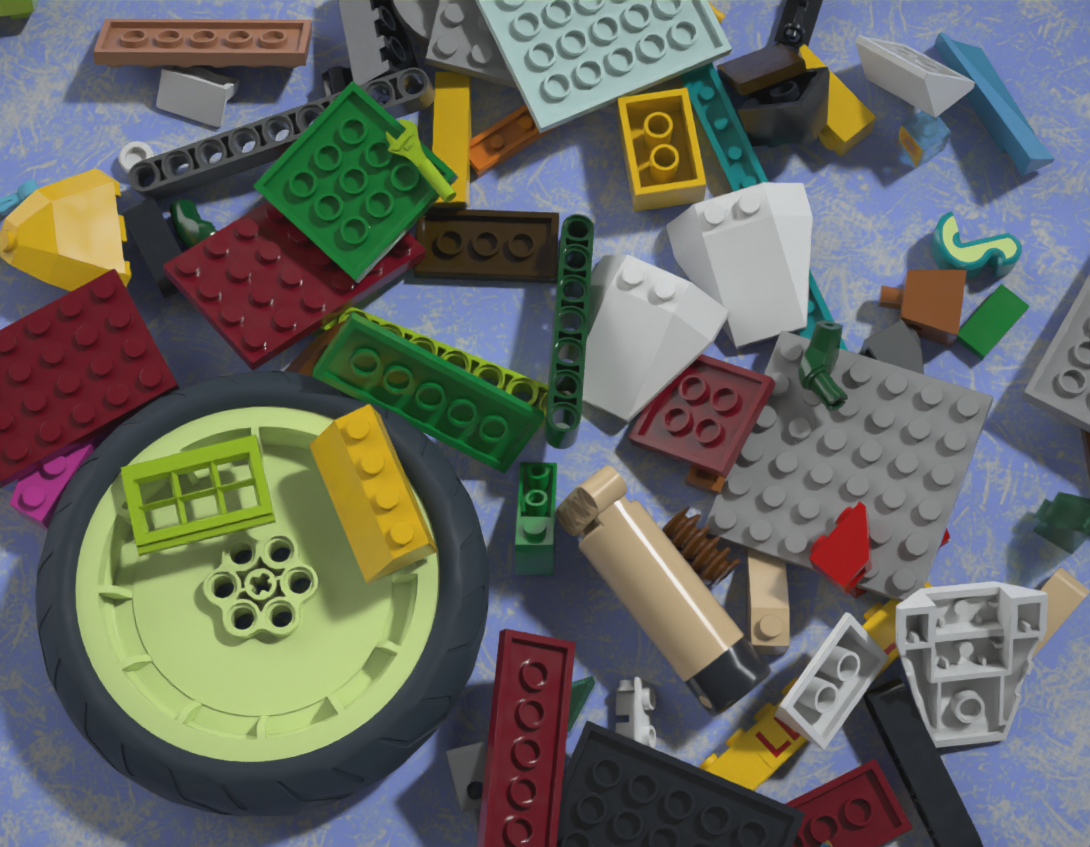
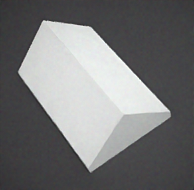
(911, 75)
(832, 682)

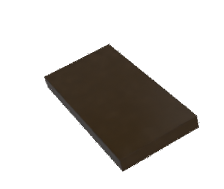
(488, 245)

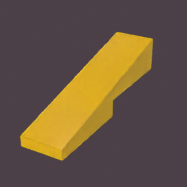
(453, 131)

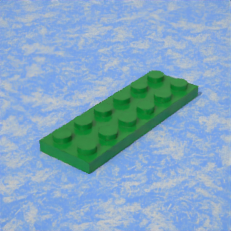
(428, 392)

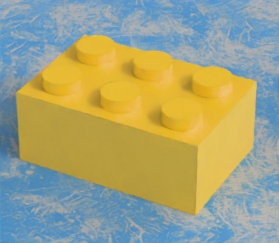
(660, 149)

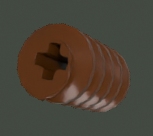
(699, 549)

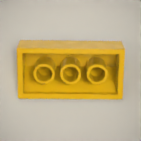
(371, 494)

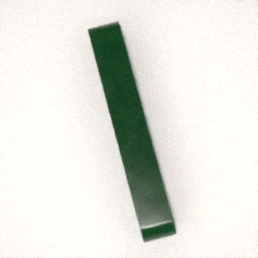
(567, 343)

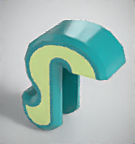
(949, 253)

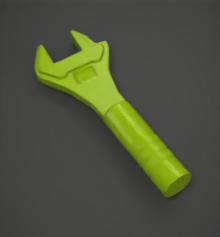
(409, 146)

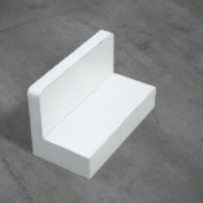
(196, 93)

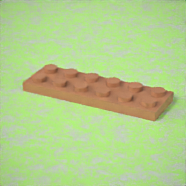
(203, 42)

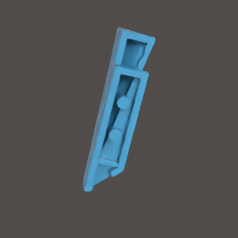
(995, 105)

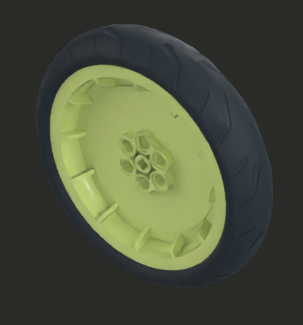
(265, 711)

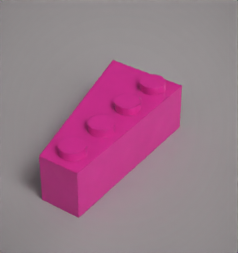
(41, 490)

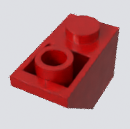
(846, 552)

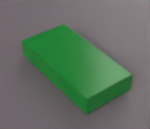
(991, 322)

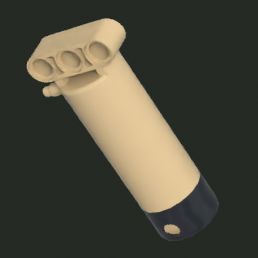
(662, 592)

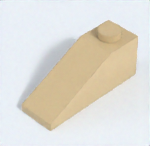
(767, 604)

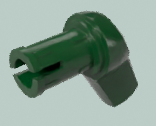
(188, 224)
(819, 363)

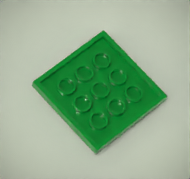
(347, 185)

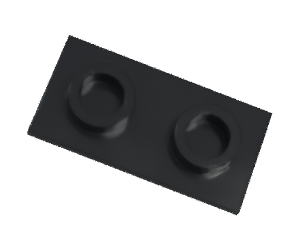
(798, 22)

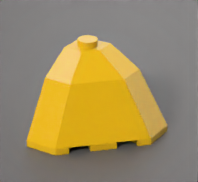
(68, 232)

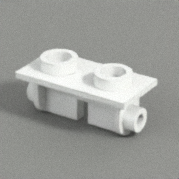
(636, 701)

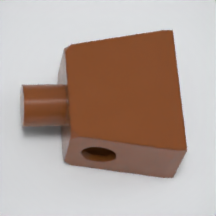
(928, 303)

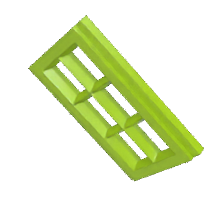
(204, 528)

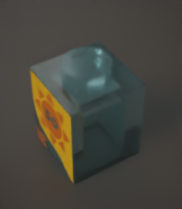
(922, 137)

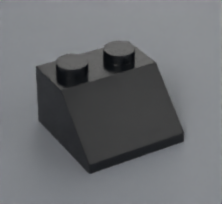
(788, 110)

